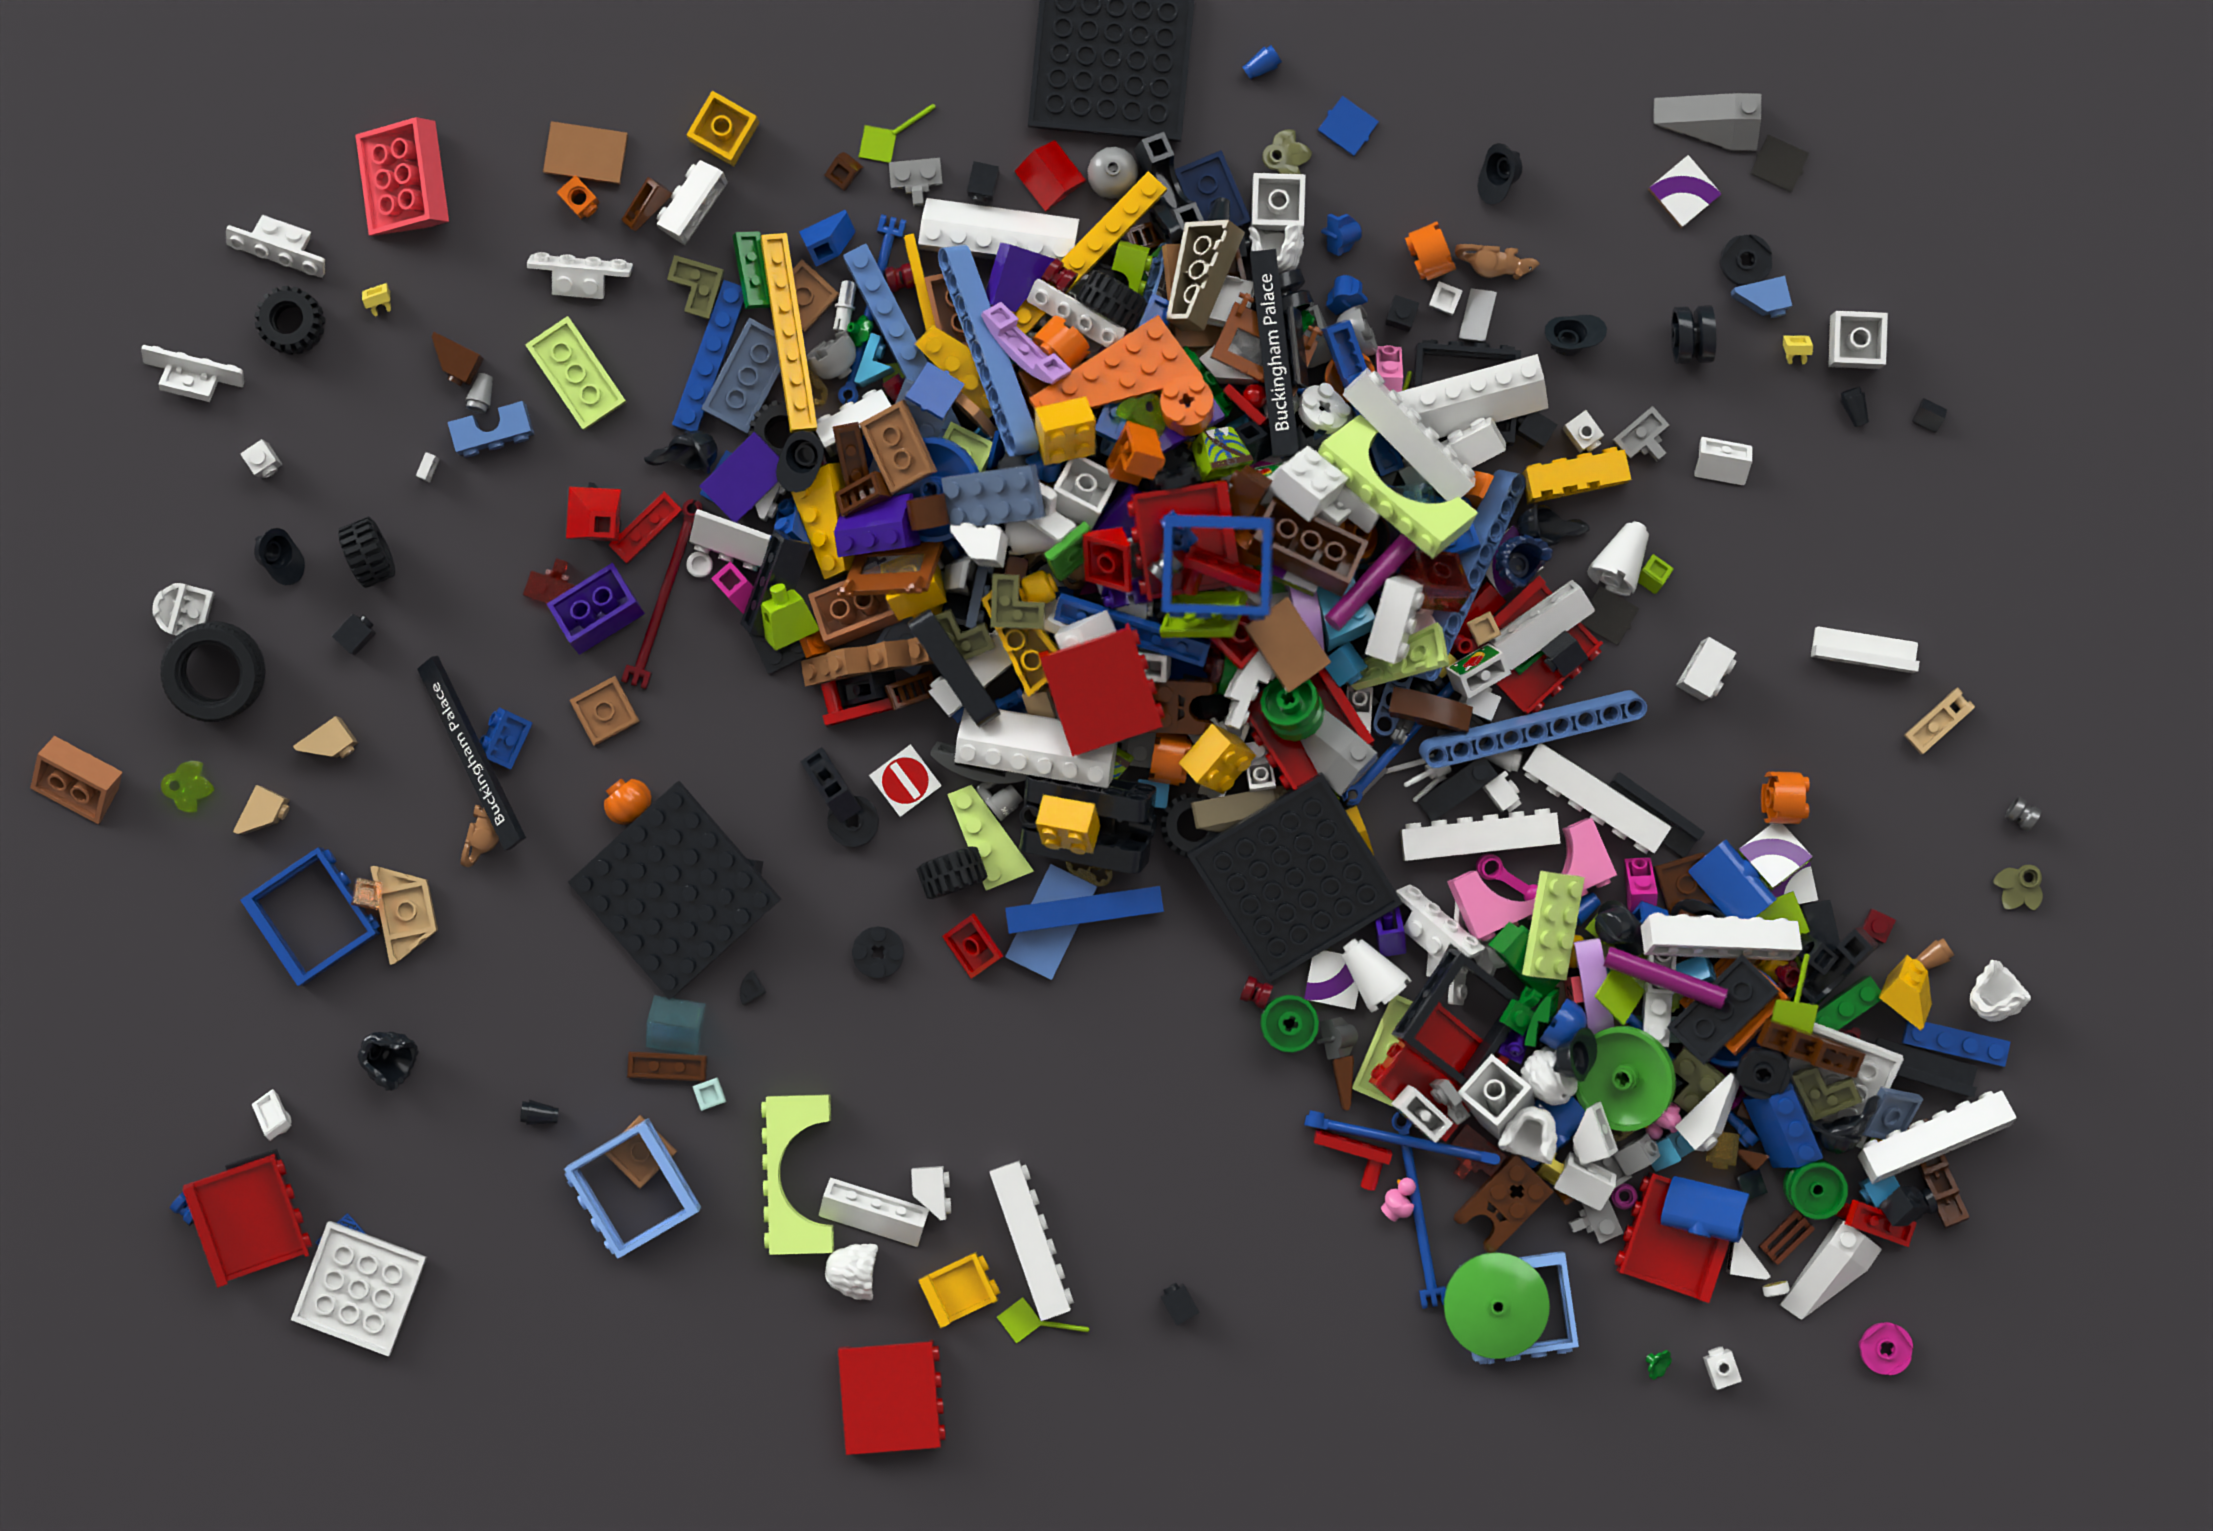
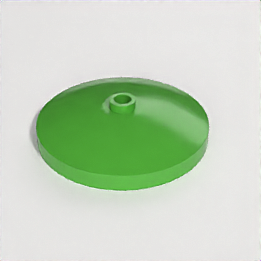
(1651, 1082)
(1478, 1287)

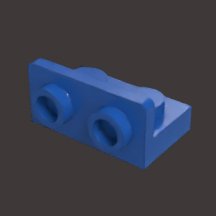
(505, 737)

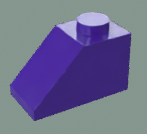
(1390, 933)

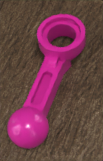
(1501, 873)

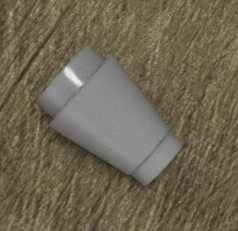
(479, 397)

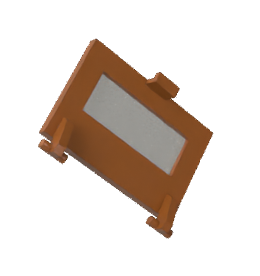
(1240, 341)
(893, 571)

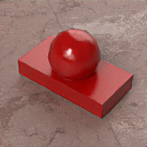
(1250, 401)

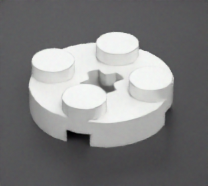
(1324, 396)

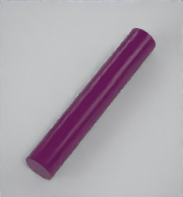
(1370, 582)
(1665, 977)

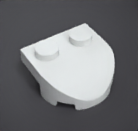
(181, 607)

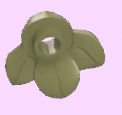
(1290, 153)
(2017, 890)

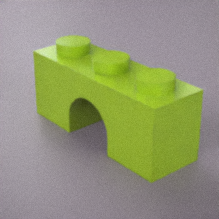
(1133, 261)

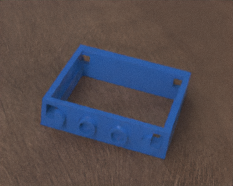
(1227, 611)
(275, 939)

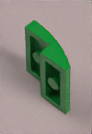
(1542, 1015)

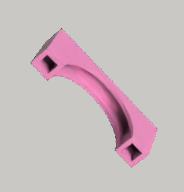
(1488, 912)

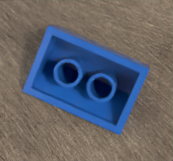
(1784, 1129)

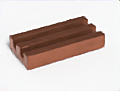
(1802, 1222)

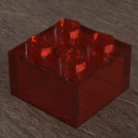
(1441, 577)

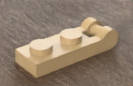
(1938, 721)

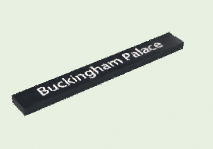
(1274, 353)
(471, 753)

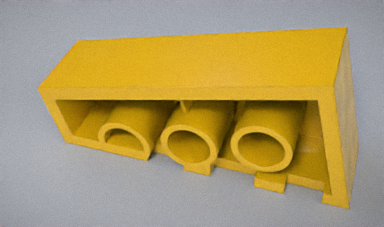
(956, 358)
(1576, 475)
(1023, 650)

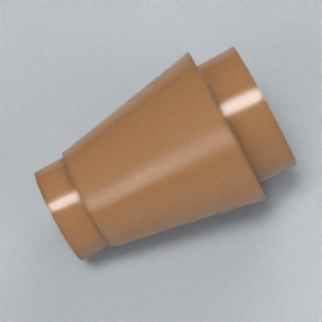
(1935, 954)

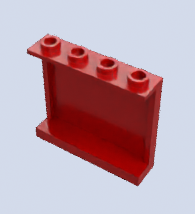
(1148, 533)
(1537, 681)
(1102, 690)
(1290, 755)
(1403, 1067)
(247, 1219)
(1666, 1253)
(891, 1397)

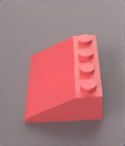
(402, 177)

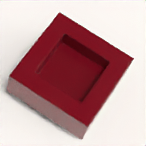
(1878, 925)

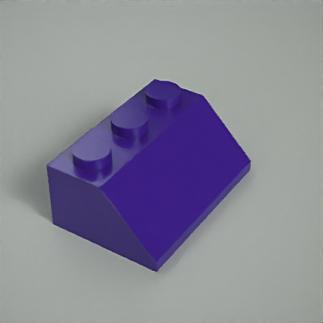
(876, 528)
(595, 609)

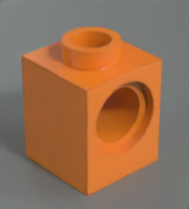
(573, 188)

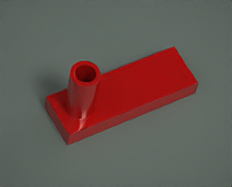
(1220, 568)
(1485, 601)
(836, 713)
(1375, 1154)
(1875, 1222)

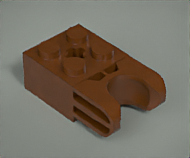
(1176, 701)
(1495, 1201)

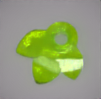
(1135, 412)
(190, 786)

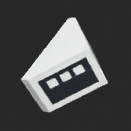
(1744, 1262)

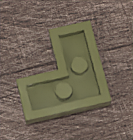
(702, 280)
(1006, 608)
(969, 642)
(1700, 1079)
(1822, 1098)

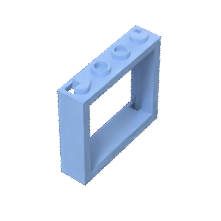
(669, 1168)
(1562, 1345)

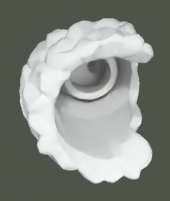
(1287, 245)
(1998, 993)
(1545, 1083)
(1531, 1135)
(852, 1270)

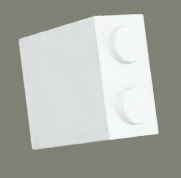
(1496, 1095)

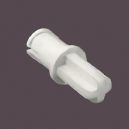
(845, 305)

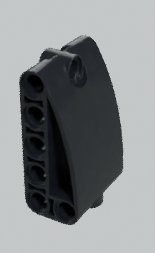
(1123, 814)

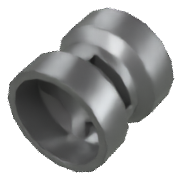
(1157, 567)
(2023, 814)

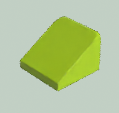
(1654, 574)

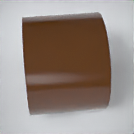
(927, 512)

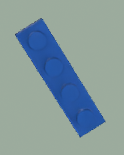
(1957, 1043)

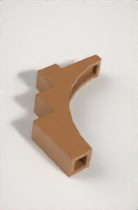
(864, 660)

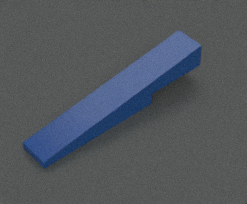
(1350, 364)
(1084, 909)

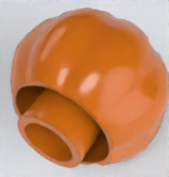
(627, 801)

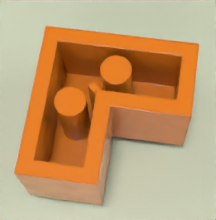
(1135, 454)

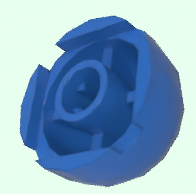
(1564, 1025)

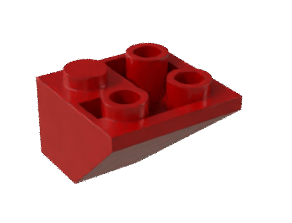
(593, 514)

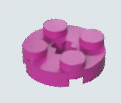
(1883, 1363)

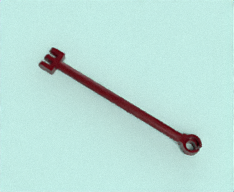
(639, 669)

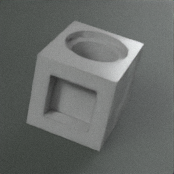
(1637, 1154)

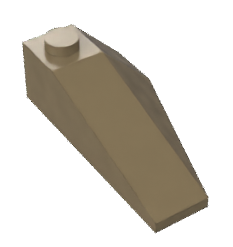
(1225, 811)

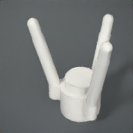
(1437, 773)

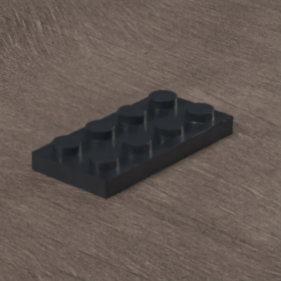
(1709, 1029)

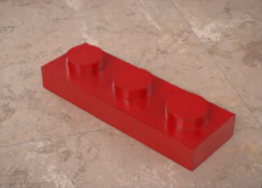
(646, 527)

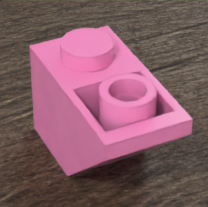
(1389, 365)

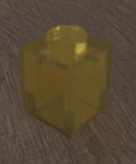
(1725, 1151)

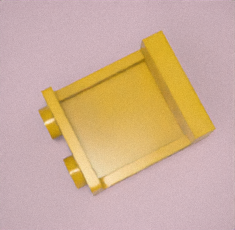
(959, 1288)

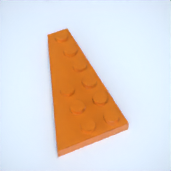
(1124, 370)

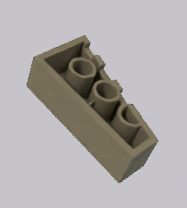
(1201, 270)

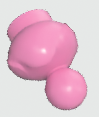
(1667, 1121)
(1397, 1203)

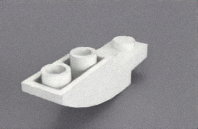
(1243, 689)
(1658, 1004)

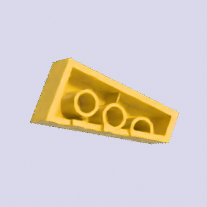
(820, 515)

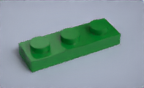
(751, 269)

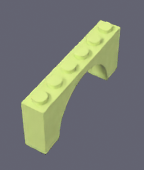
(1427, 525)
(788, 1228)

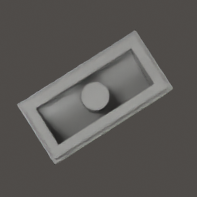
(1477, 315)

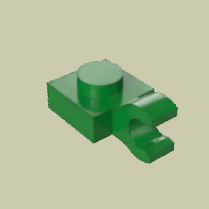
(1518, 1013)

